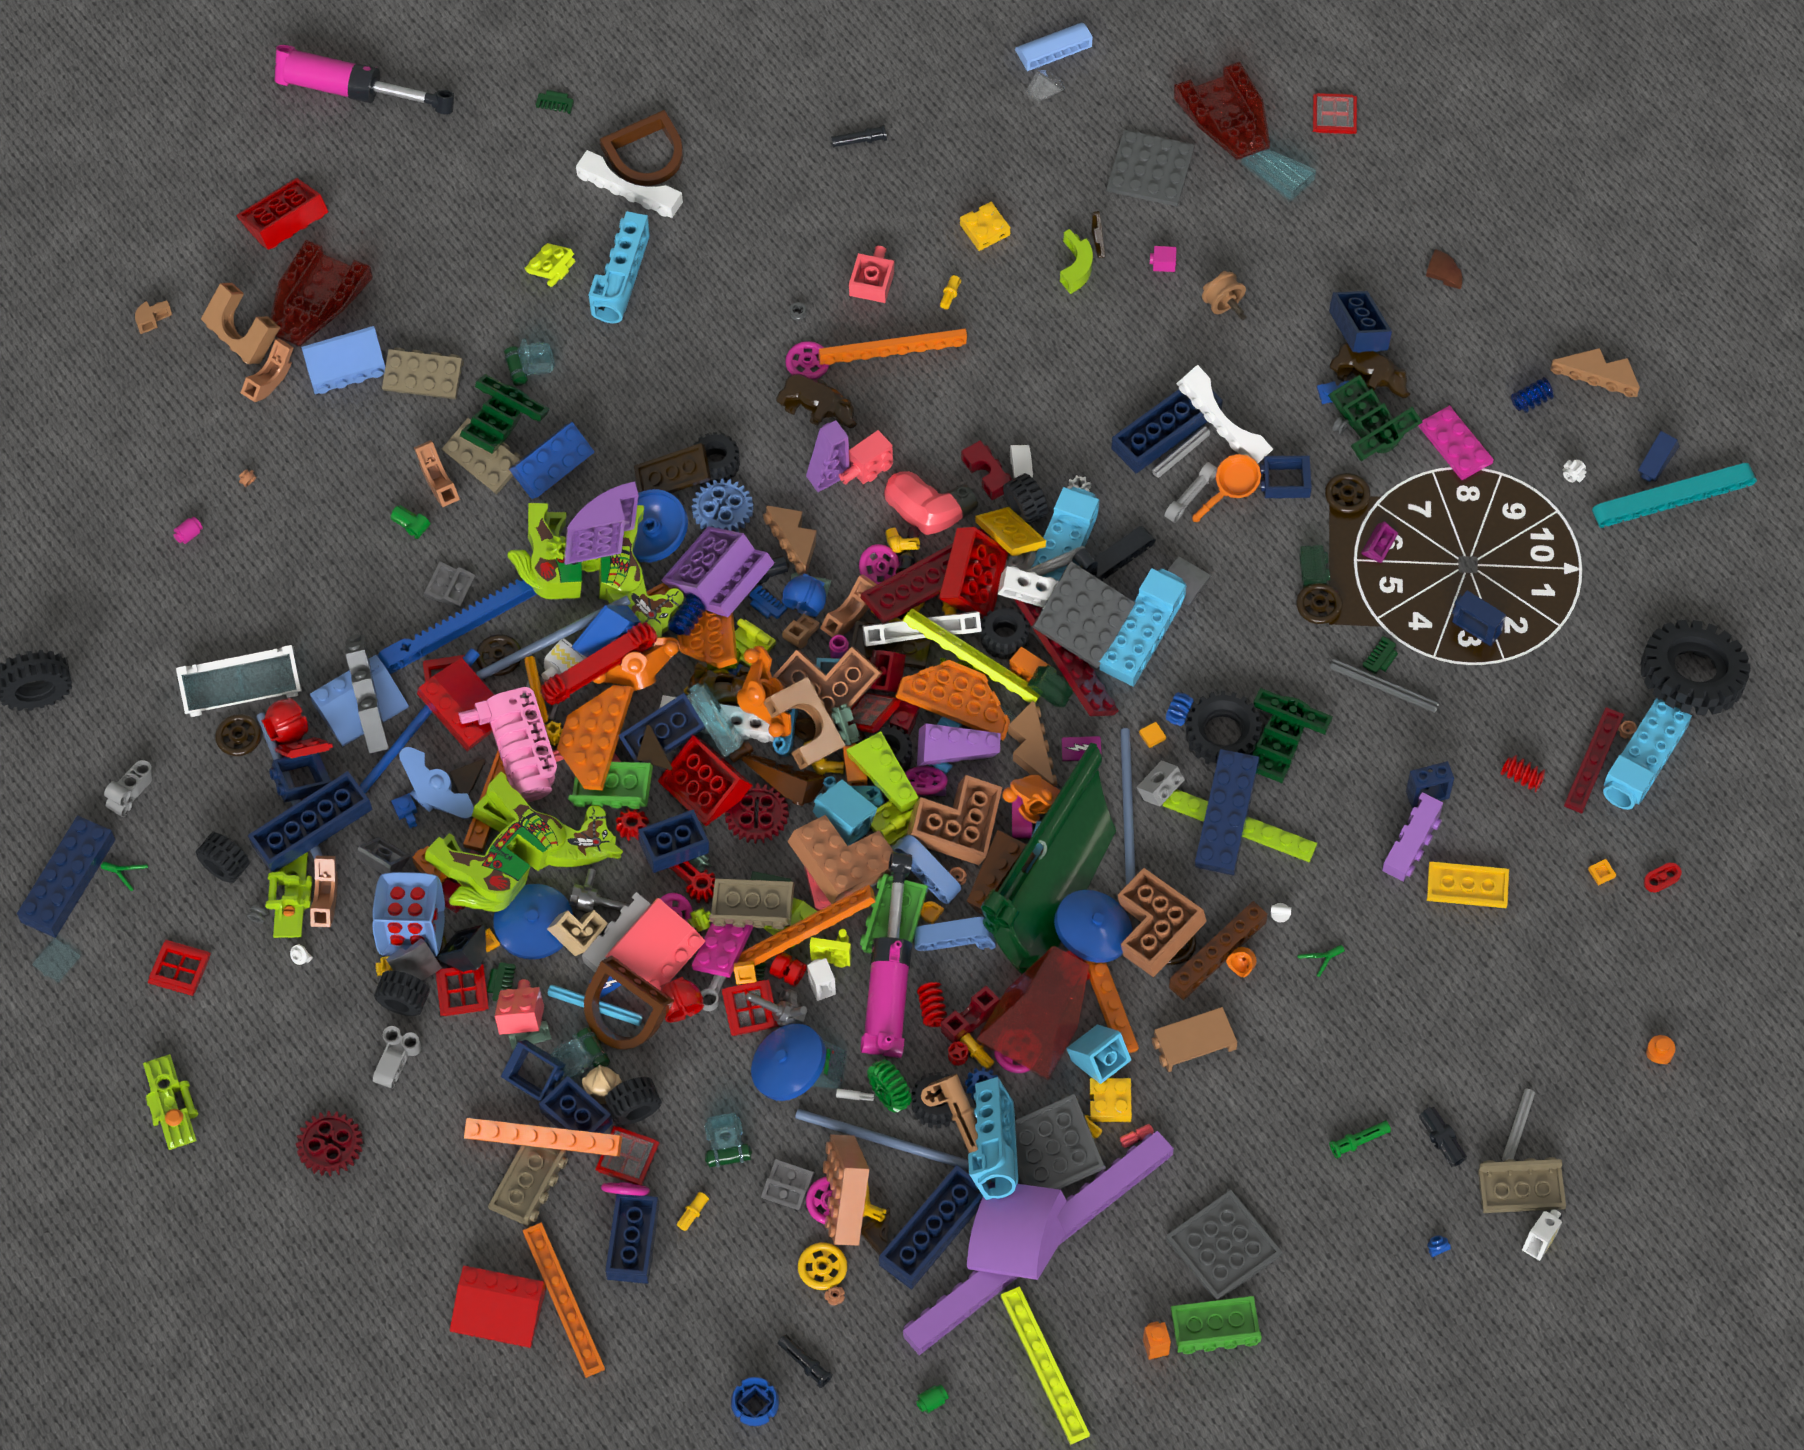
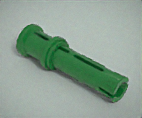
(1350, 1140)

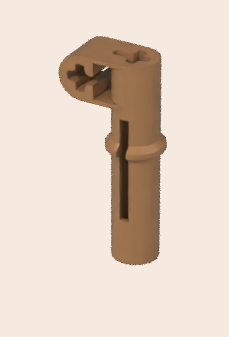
(959, 1105)

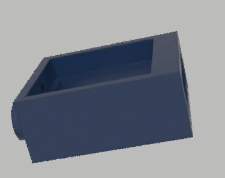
(1282, 463)
(1478, 617)
(286, 764)
(1437, 782)
(515, 1062)

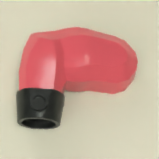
(924, 507)

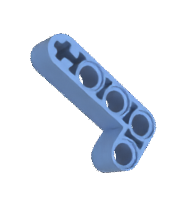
(928, 869)
(954, 934)

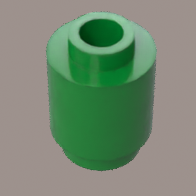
(932, 1398)

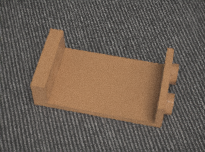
(1194, 1038)

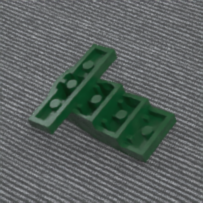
(499, 414)
(1371, 418)
(1284, 731)

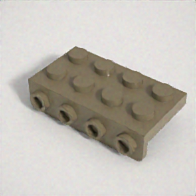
(422, 373)
(486, 467)
(752, 903)
(528, 1183)
(1521, 1185)

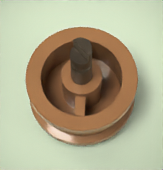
(1224, 294)

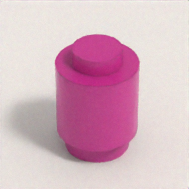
(187, 530)
(838, 646)

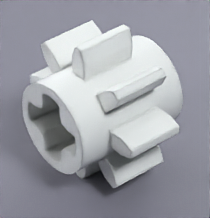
(1574, 471)
(1079, 482)

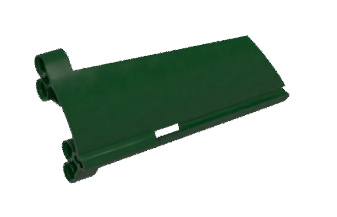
(1073, 842)

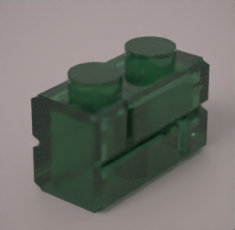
(1313, 565)
(1051, 686)

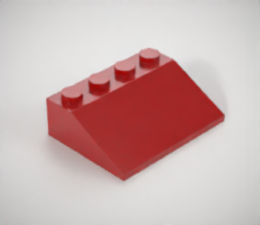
(283, 213)
(973, 572)
(453, 692)
(704, 781)
(497, 1306)

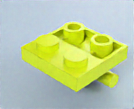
(551, 263)
(749, 636)
(891, 822)
(835, 952)

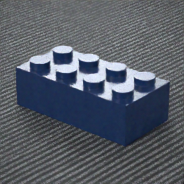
(1360, 321)
(671, 724)
(632, 1238)

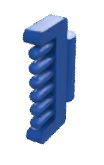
(764, 606)

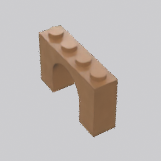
(220, 319)
(804, 697)

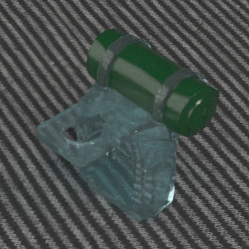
(528, 360)
(581, 1053)
(725, 1138)

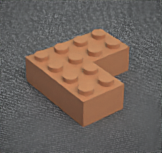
(842, 684)
(959, 830)
(840, 867)
(1165, 919)
(848, 1180)

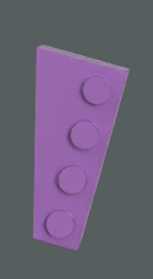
(829, 456)
(952, 744)
(1414, 837)

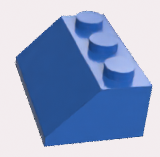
(605, 628)

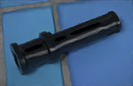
(837, 140)
(907, 557)
(810, 1366)

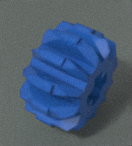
(1179, 709)
(976, 1077)

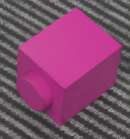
(1163, 258)

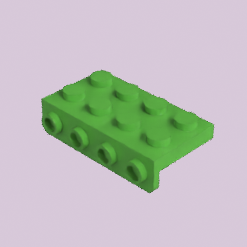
(625, 786)
(912, 905)
(1215, 1325)

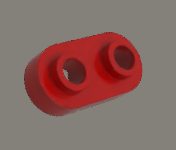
(1661, 878)

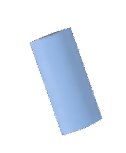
(1054, 46)

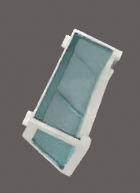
(239, 680)

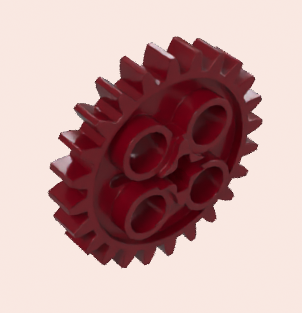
(775, 813)
(338, 1128)

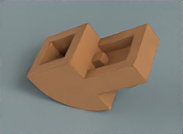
(147, 316)
(800, 631)

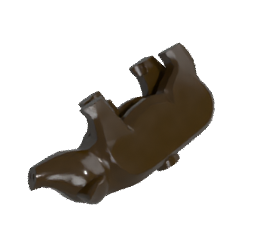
(1372, 367)
(817, 398)
(722, 685)

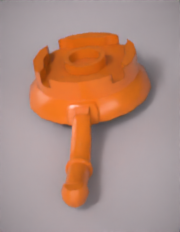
(1236, 477)

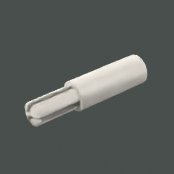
(855, 1095)

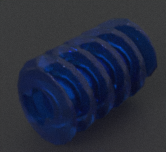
(1532, 394)
(687, 615)

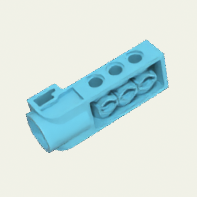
(616, 285)
(1069, 527)
(1145, 626)
(1645, 755)
(996, 1141)

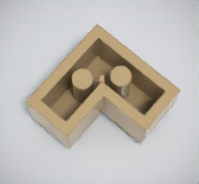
(577, 934)

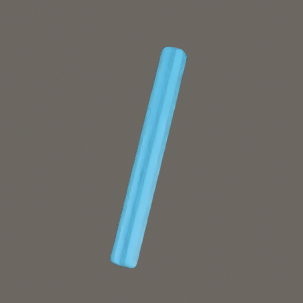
(605, 1008)

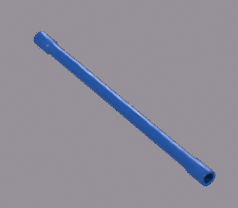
(470, 657)

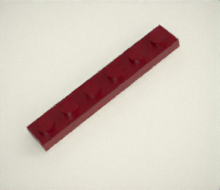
(1593, 760)

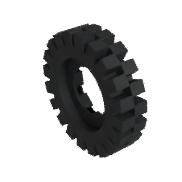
(1726, 657)

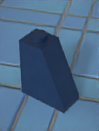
(1658, 457)

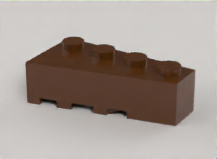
(996, 867)

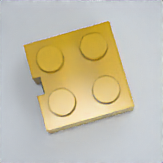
(985, 226)
(1110, 1100)

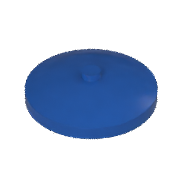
(662, 526)
(524, 923)
(1092, 925)
(788, 1062)

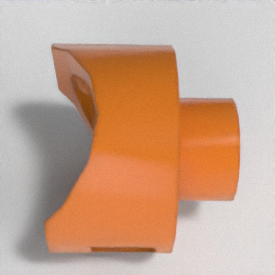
(1241, 961)
(1660, 1049)

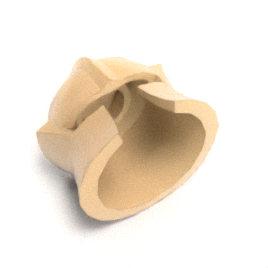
(600, 1082)

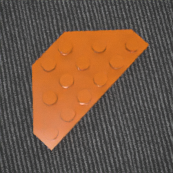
(711, 640)
(956, 695)
(592, 735)

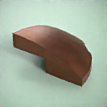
(1445, 269)

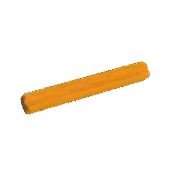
(535, 685)

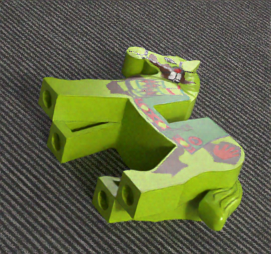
(618, 573)
(524, 842)

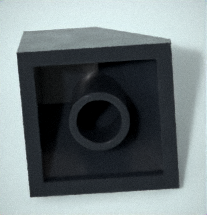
(465, 949)

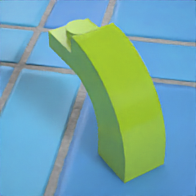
(1079, 272)

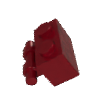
(892, 668)

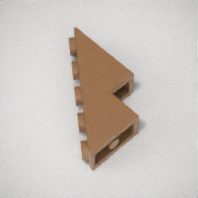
(1592, 368)
(796, 541)
(1033, 749)

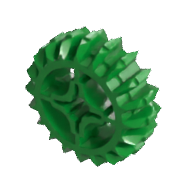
(889, 1085)

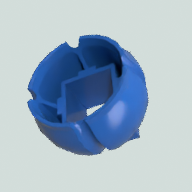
(805, 594)
(745, 1392)

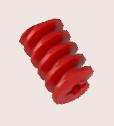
(1523, 773)
(931, 1004)

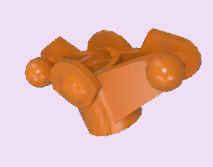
(640, 668)
(760, 686)
(1035, 794)

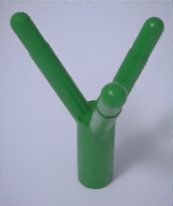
(117, 869)
(1328, 955)

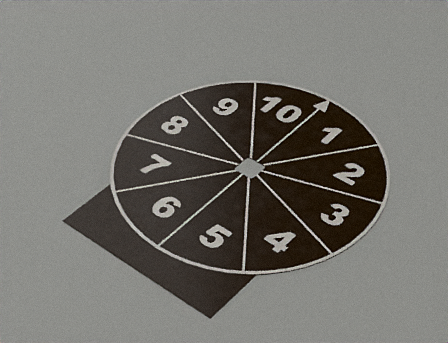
(1522, 550)

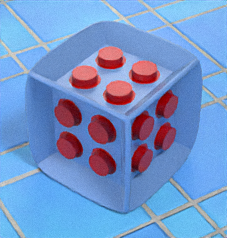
(406, 910)

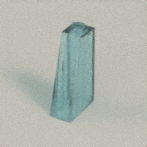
(1280, 172)
(715, 719)

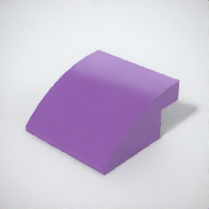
(601, 524)
(719, 570)
(1017, 1232)

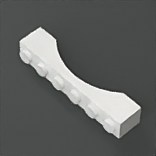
(661, 198)
(1198, 388)
(900, 631)

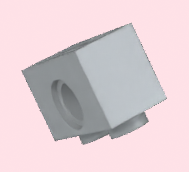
(1160, 783)

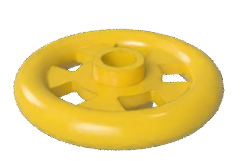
(828, 1281)

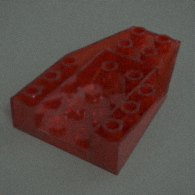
(1227, 111)
(315, 292)
(1039, 1013)

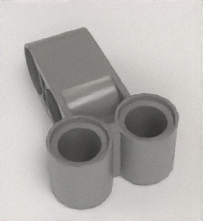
(128, 788)
(395, 1056)

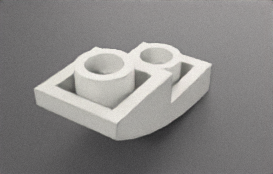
(1021, 460)

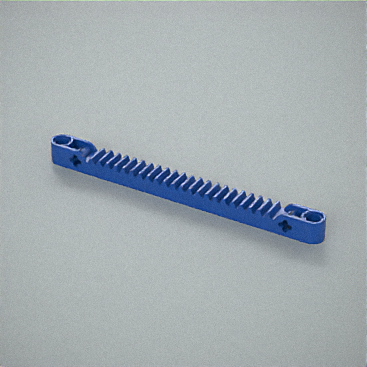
(395, 655)

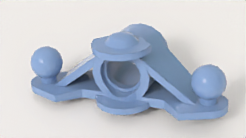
(433, 786)

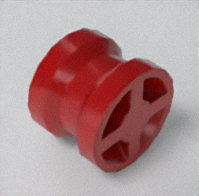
(960, 1049)

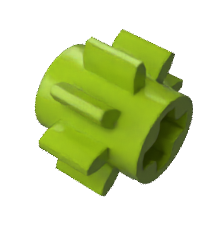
(556, 547)
(699, 919)

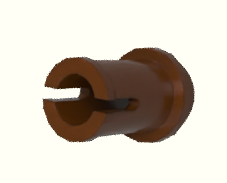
(744, 750)

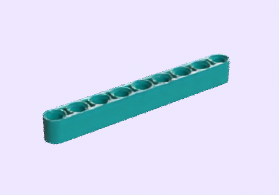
(1674, 494)

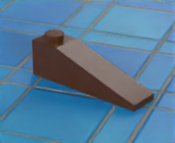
(792, 784)

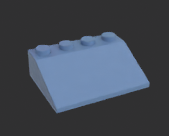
(344, 360)
(339, 705)

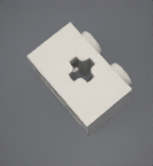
(821, 979)

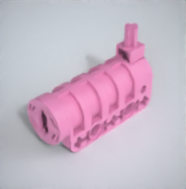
(516, 740)

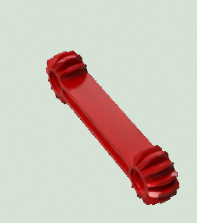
(561, 686)
(696, 877)

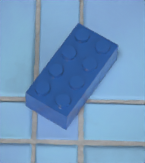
(551, 460)

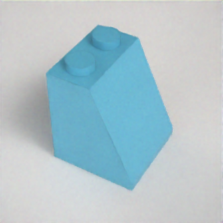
(846, 810)
(1099, 1052)

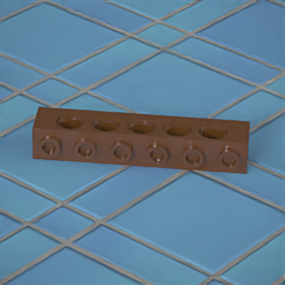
(1218, 950)

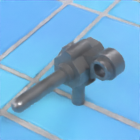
(586, 897)
(784, 1012)

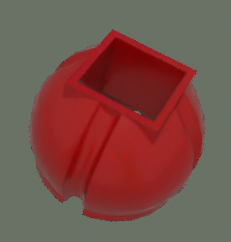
(285, 722)
(686, 999)

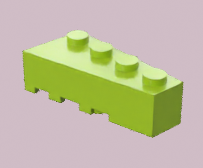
(881, 766)

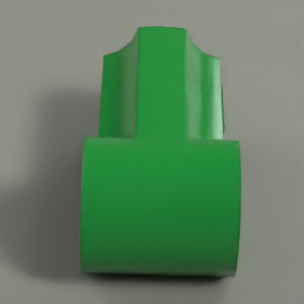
(413, 523)

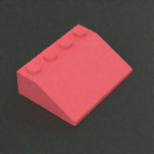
(657, 944)

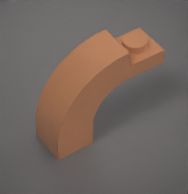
(272, 373)
(435, 474)
(844, 618)
(325, 892)

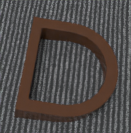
(637, 131)
(636, 984)

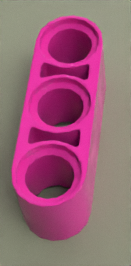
(1020, 826)

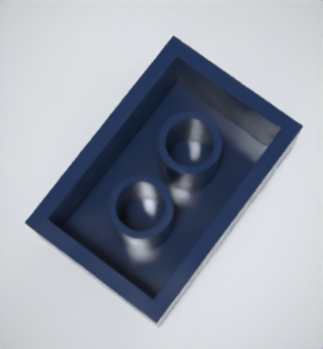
(673, 841)
(574, 1109)

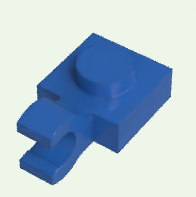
(1325, 389)
(405, 809)

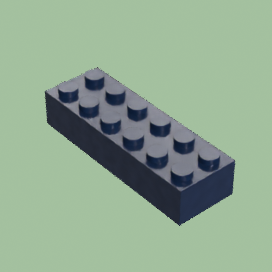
(1159, 430)
(1227, 812)
(310, 822)
(66, 876)
(932, 1228)

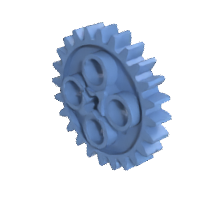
(708, 501)

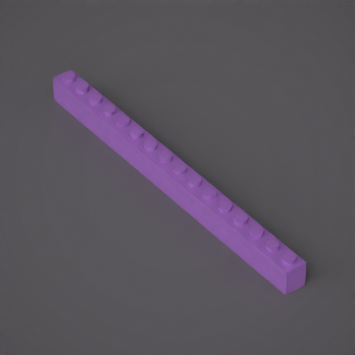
(1076, 1212)

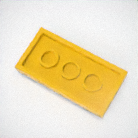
(1010, 531)
(1467, 884)

